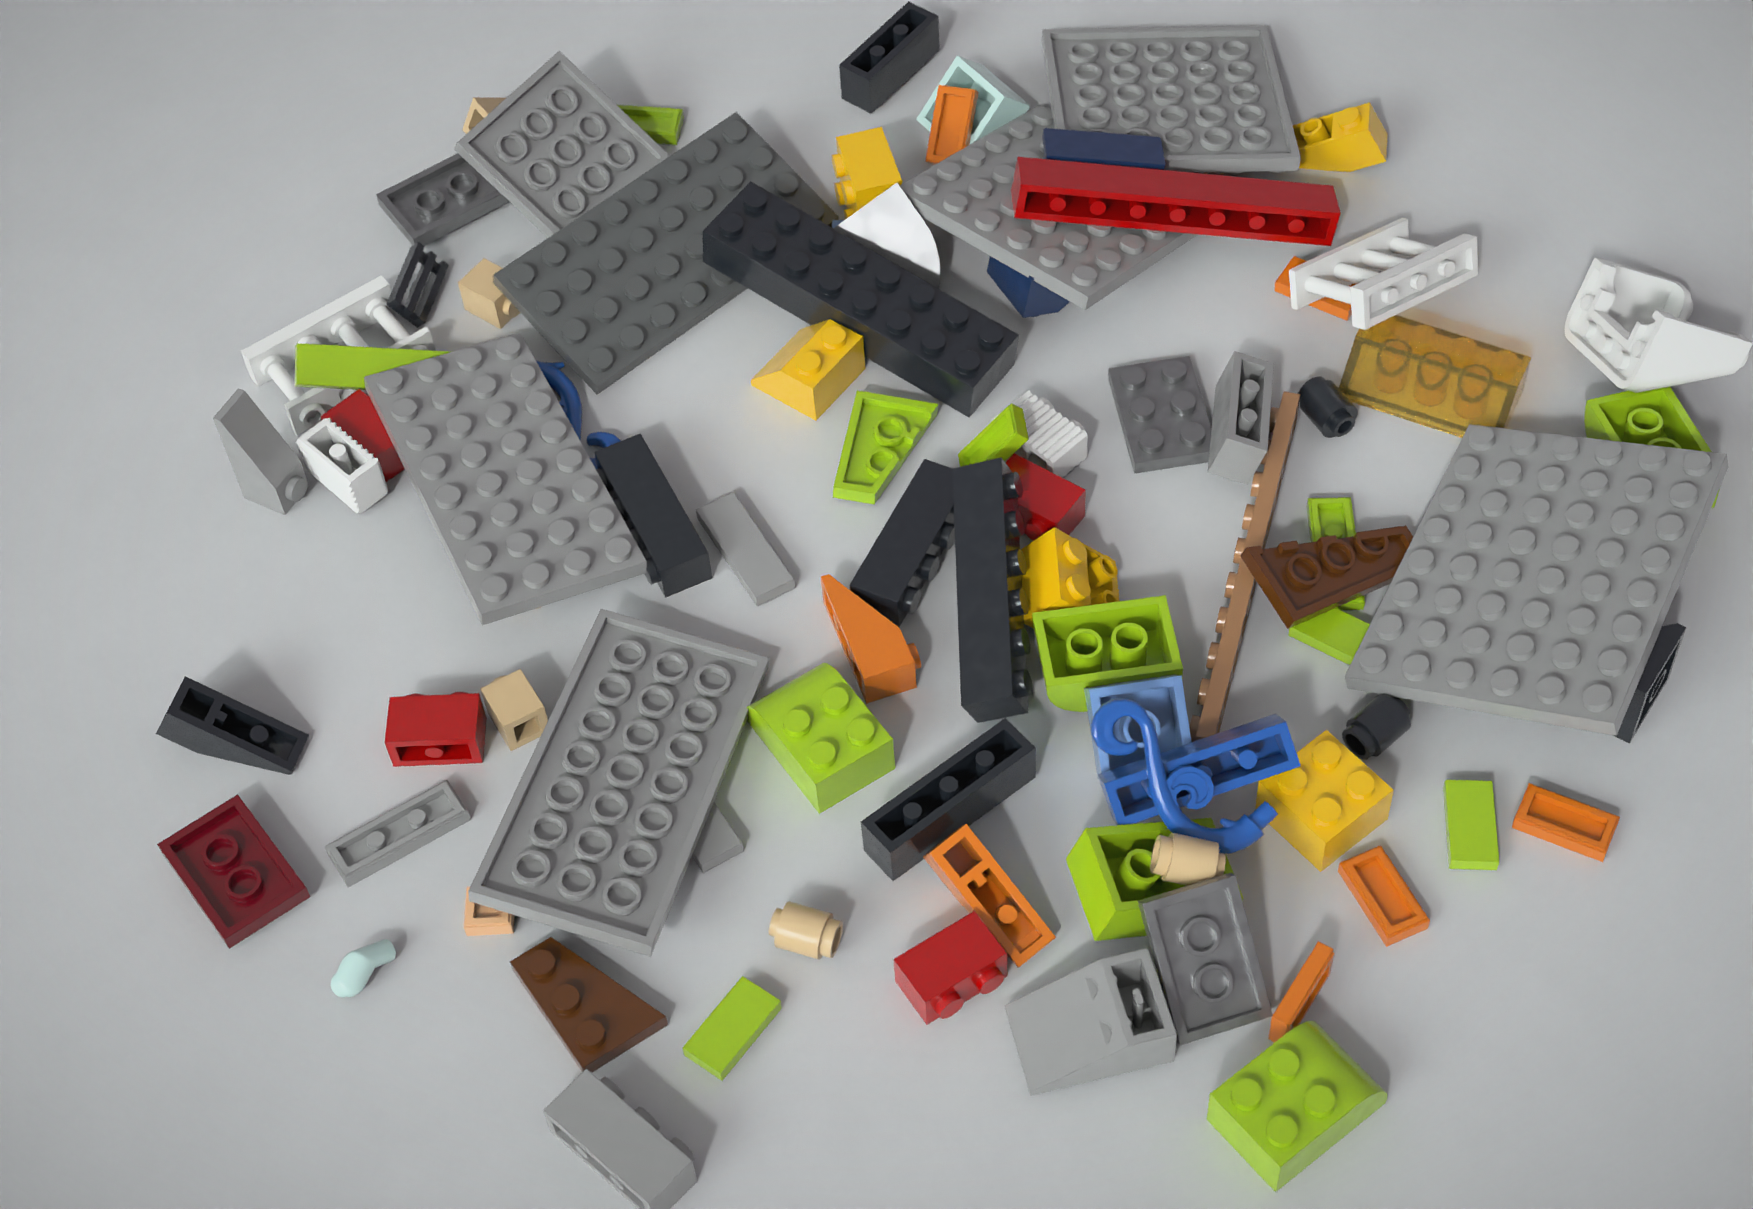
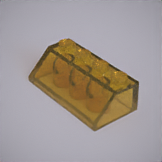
(1433, 376)

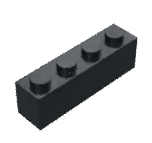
(653, 516)
(909, 545)
(948, 798)

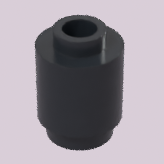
(1327, 407)
(1376, 726)

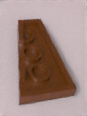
(1326, 573)

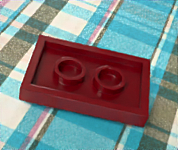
(233, 871)

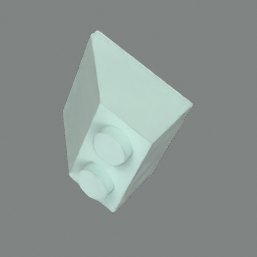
(995, 100)

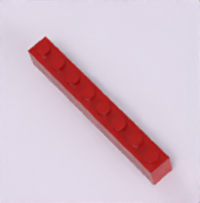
(1174, 201)

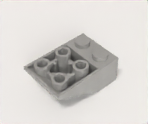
(1093, 1024)

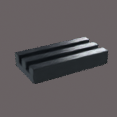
(430, 291)

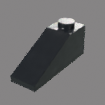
(230, 730)

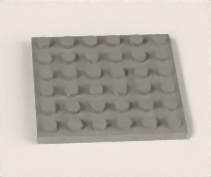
(1196, 88)
(974, 202)

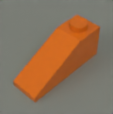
(871, 643)
(986, 889)

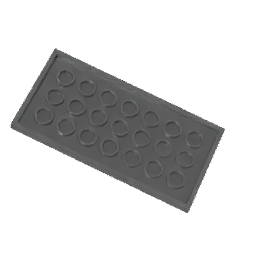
(634, 265)

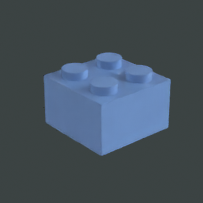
(1164, 703)

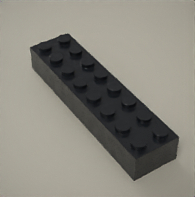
(829, 276)

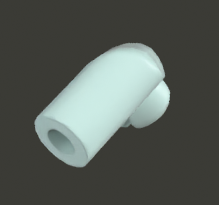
(358, 966)

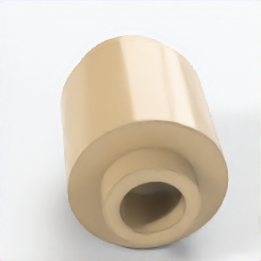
(1186, 859)
(806, 930)

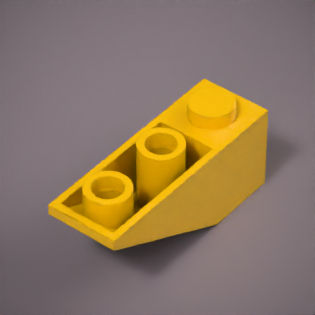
(1342, 140)

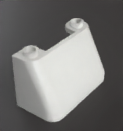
(1640, 332)

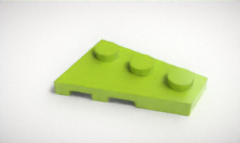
(878, 443)

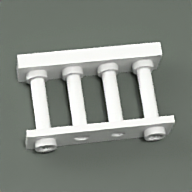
(1398, 286)
(328, 325)

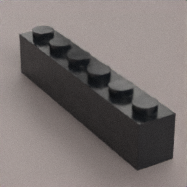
(991, 591)

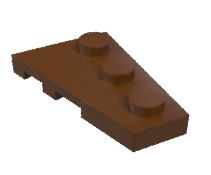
(585, 1006)

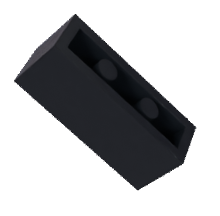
(889, 57)

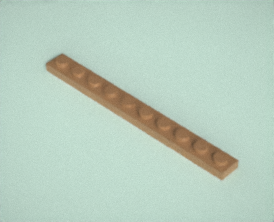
(1241, 585)

